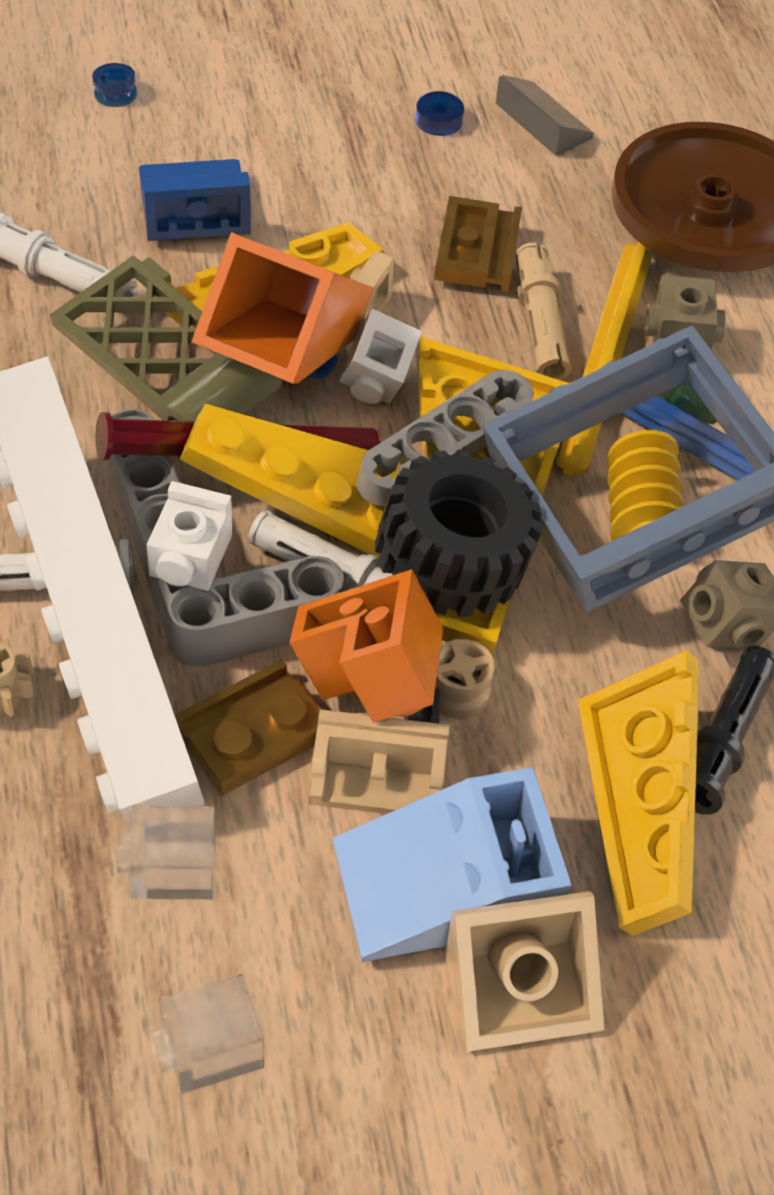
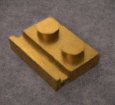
(477, 243)
(250, 727)

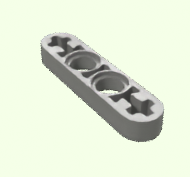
(441, 431)

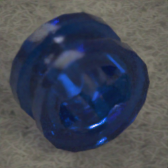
(114, 84)

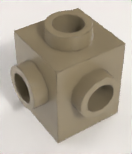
(685, 303)
(732, 604)

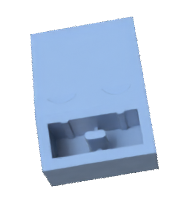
(444, 854)

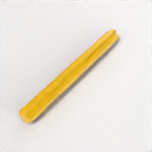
(608, 345)

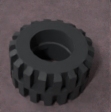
(471, 499)

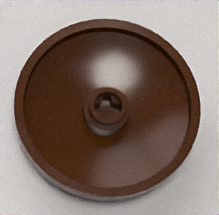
(700, 195)

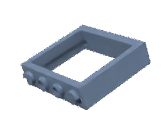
(678, 535)

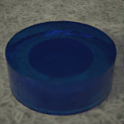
(439, 113)

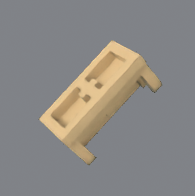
(375, 763)

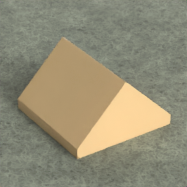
(525, 971)

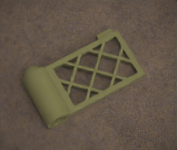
(210, 380)

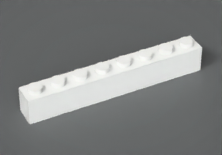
(90, 600)

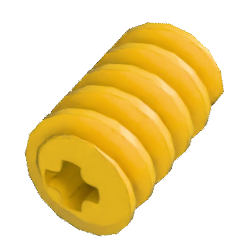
(642, 480)

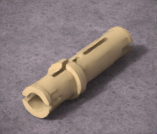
(539, 297)

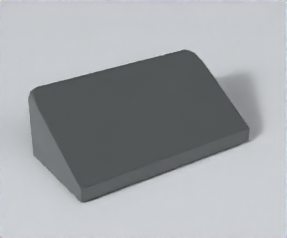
(541, 114)

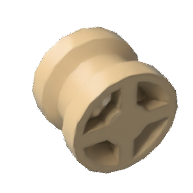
(474, 668)

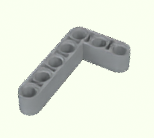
(240, 610)

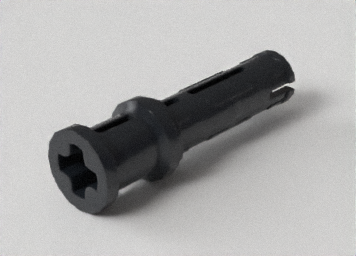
(720, 742)

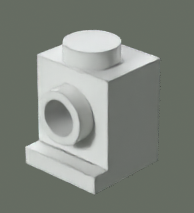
(374, 367)
(190, 536)

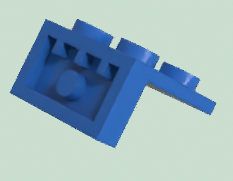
(195, 199)

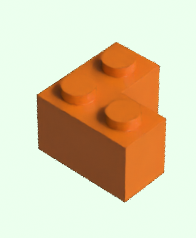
(372, 644)

